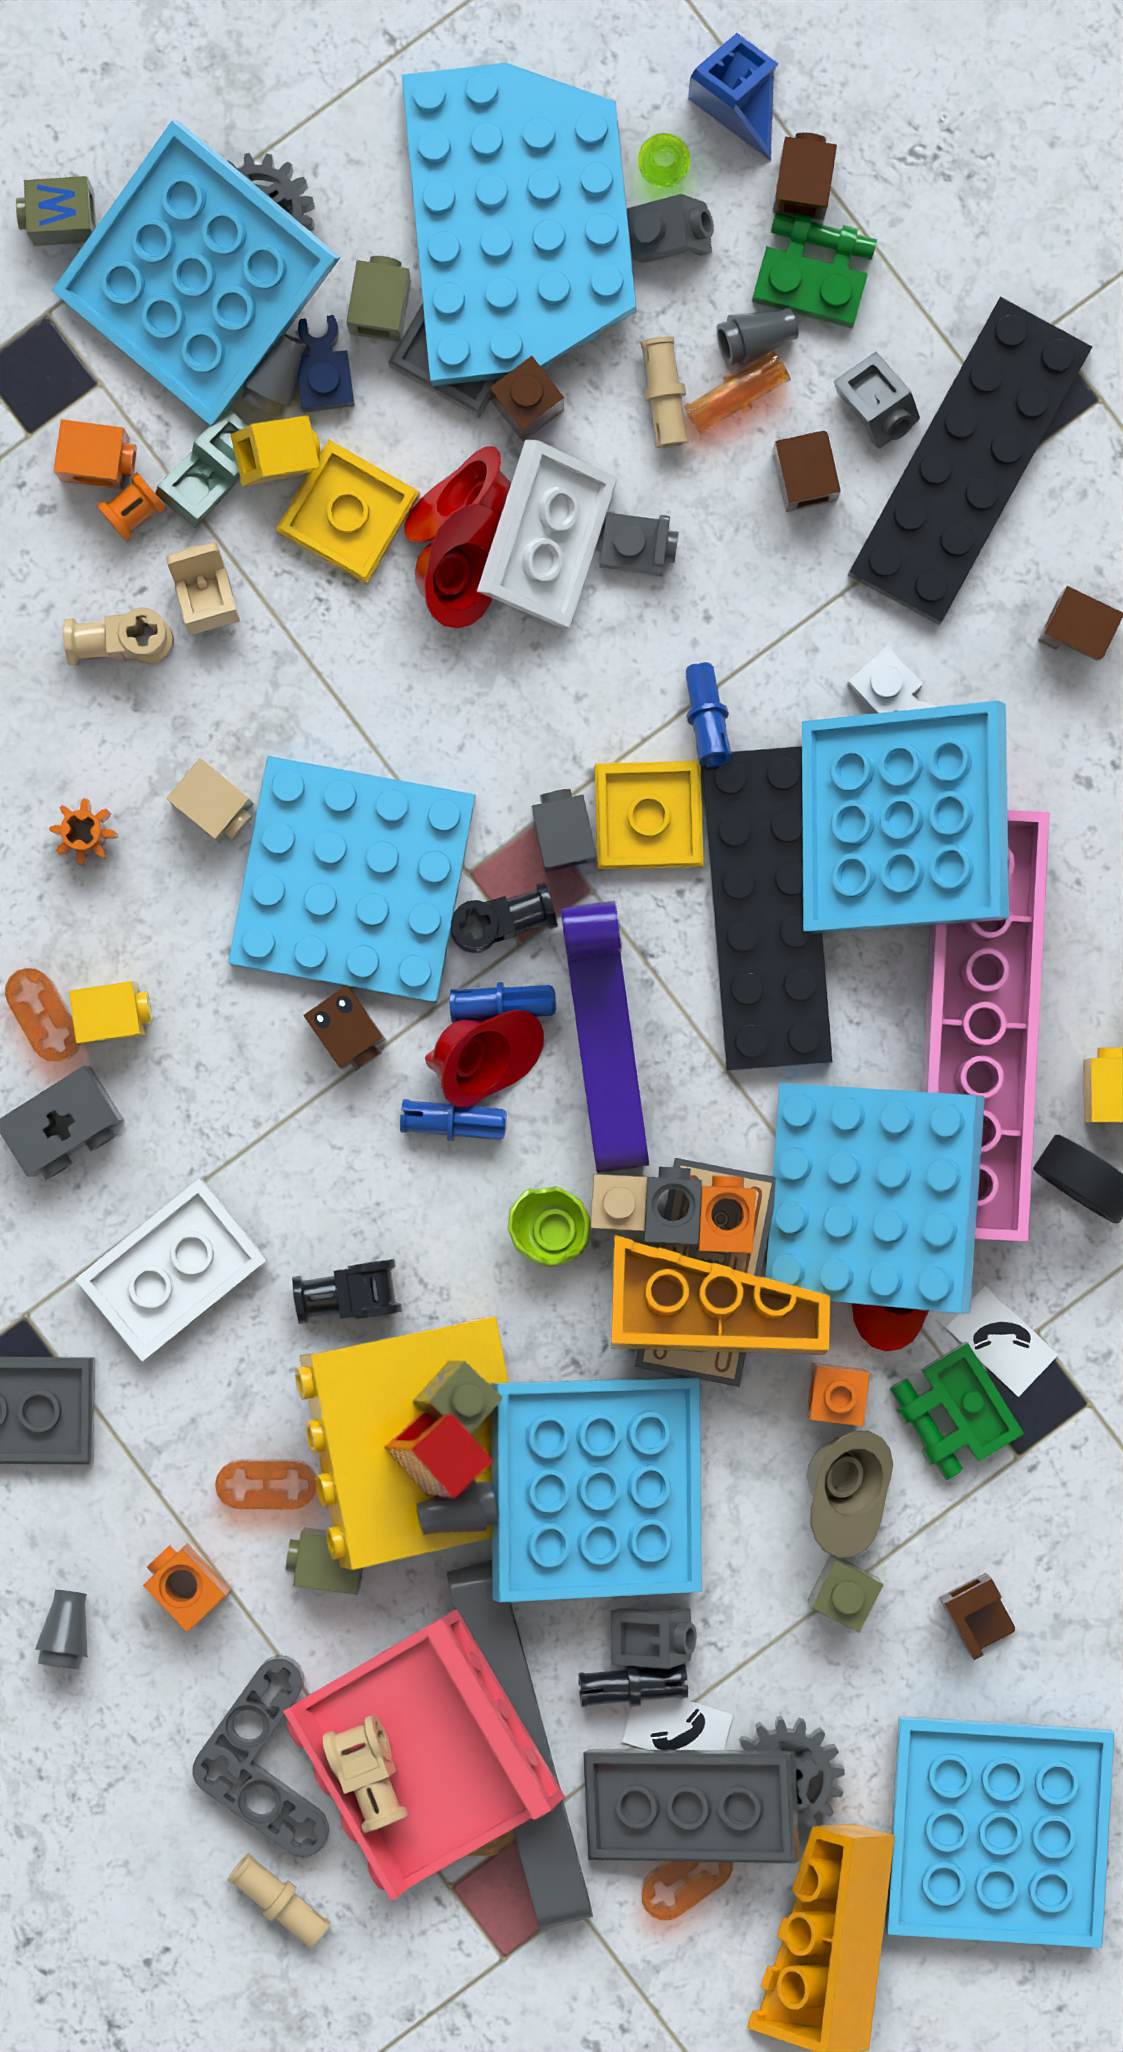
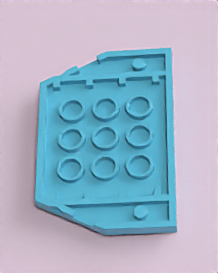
(514, 218)

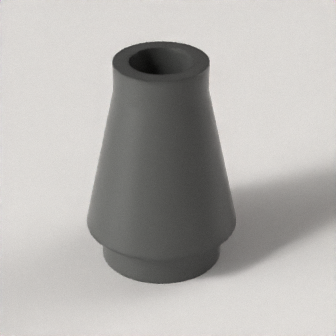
(755, 334)
(275, 378)
(467, 1512)
(64, 1631)

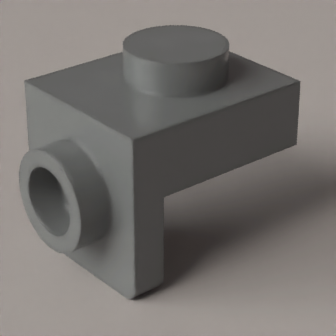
(669, 228)

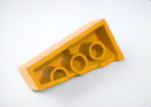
(830, 1944)

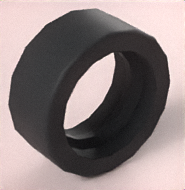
(1083, 1177)

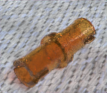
(737, 392)

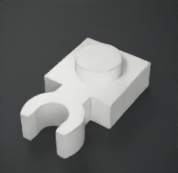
(887, 684)

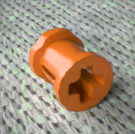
(136, 490)

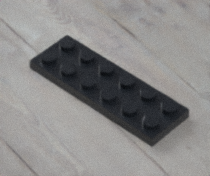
(970, 460)
(766, 962)

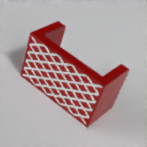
(439, 1455)

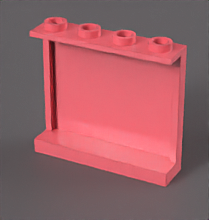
(455, 1746)

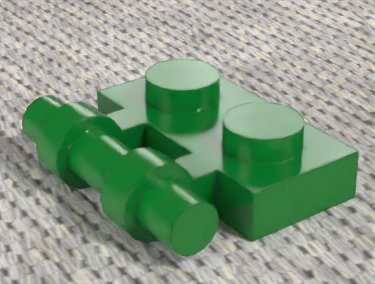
(810, 285)
(969, 1400)

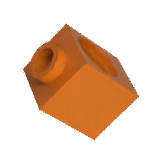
(94, 454)
(736, 1239)
(838, 1394)
(185, 1610)

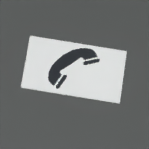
(1002, 1341)
(676, 1725)

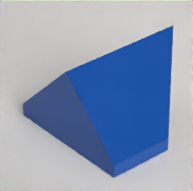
(738, 91)

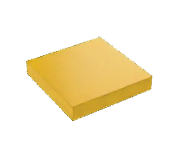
(348, 512)
(648, 815)

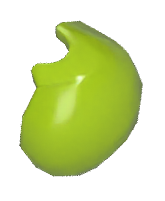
(549, 1226)

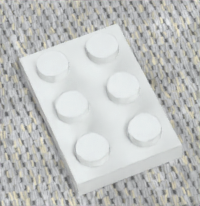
(547, 533)
(171, 1269)

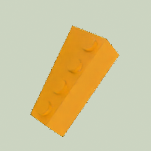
(703, 1306)

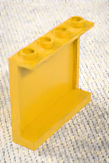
(361, 1403)

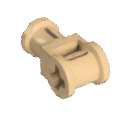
(117, 638)
(366, 1771)

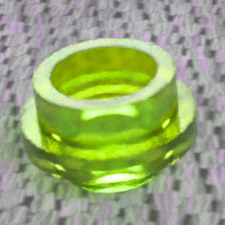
(659, 175)

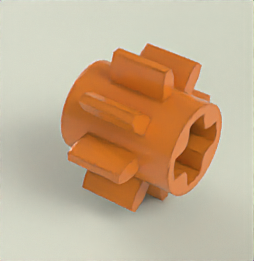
(69, 833)

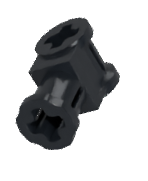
(505, 918)
(351, 1292)

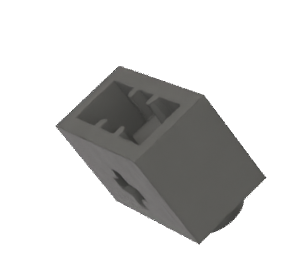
(29, 1125)

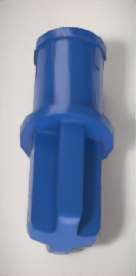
(707, 716)
(490, 1002)
(452, 1120)

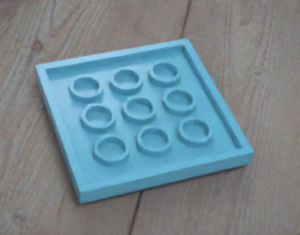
(195, 272)
(905, 818)
(352, 879)
(876, 1195)
(596, 1488)
(1000, 1832)

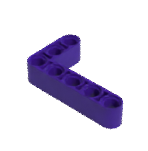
(605, 1035)

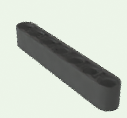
(546, 1842)

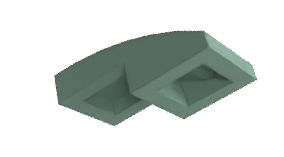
(205, 472)

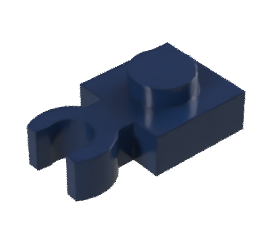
(324, 374)

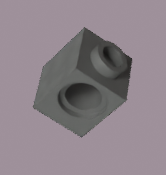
(563, 830)
(678, 1231)

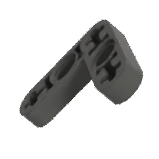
(241, 1754)

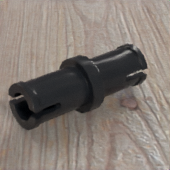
(632, 1685)

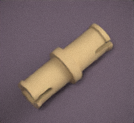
(664, 392)
(278, 1901)

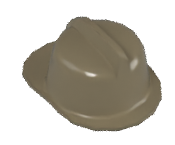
(849, 1492)

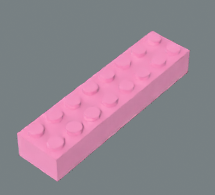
(987, 1026)

